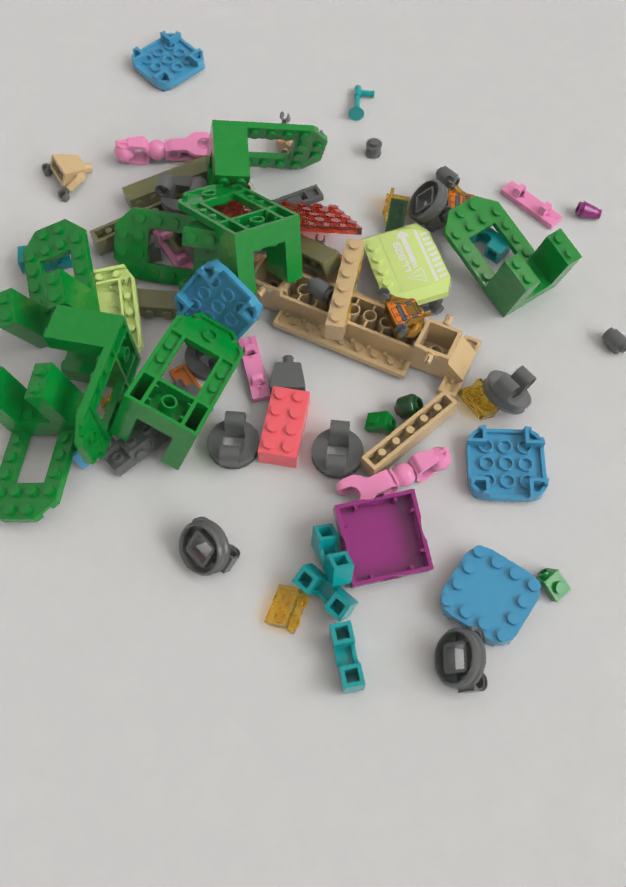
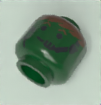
(408, 405)

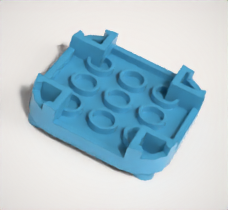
(168, 61)
(220, 296)
(506, 464)
(490, 595)

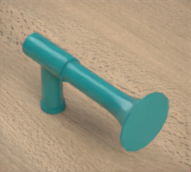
(357, 113)

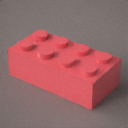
(284, 427)

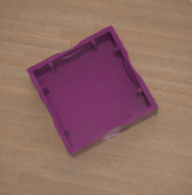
(383, 537)

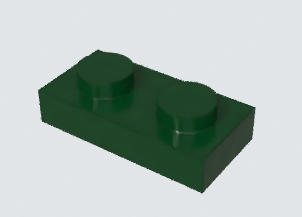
(396, 214)

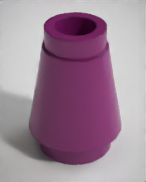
(586, 210)

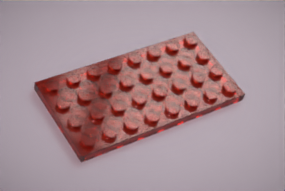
(312, 217)

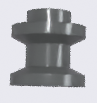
(373, 148)

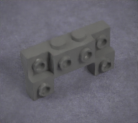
(141, 443)

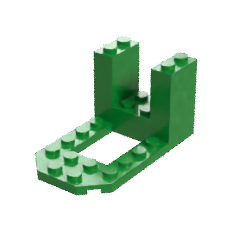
(230, 160)
(238, 237)
(133, 244)
(522, 275)
(30, 316)
(99, 354)
(165, 404)
(41, 409)

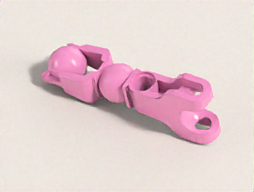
(173, 149)
(418, 468)

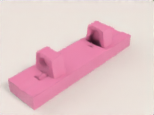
(531, 205)
(180, 259)
(254, 369)

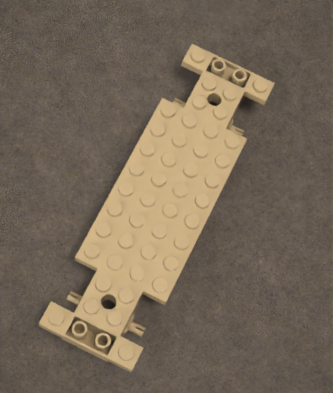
(368, 336)

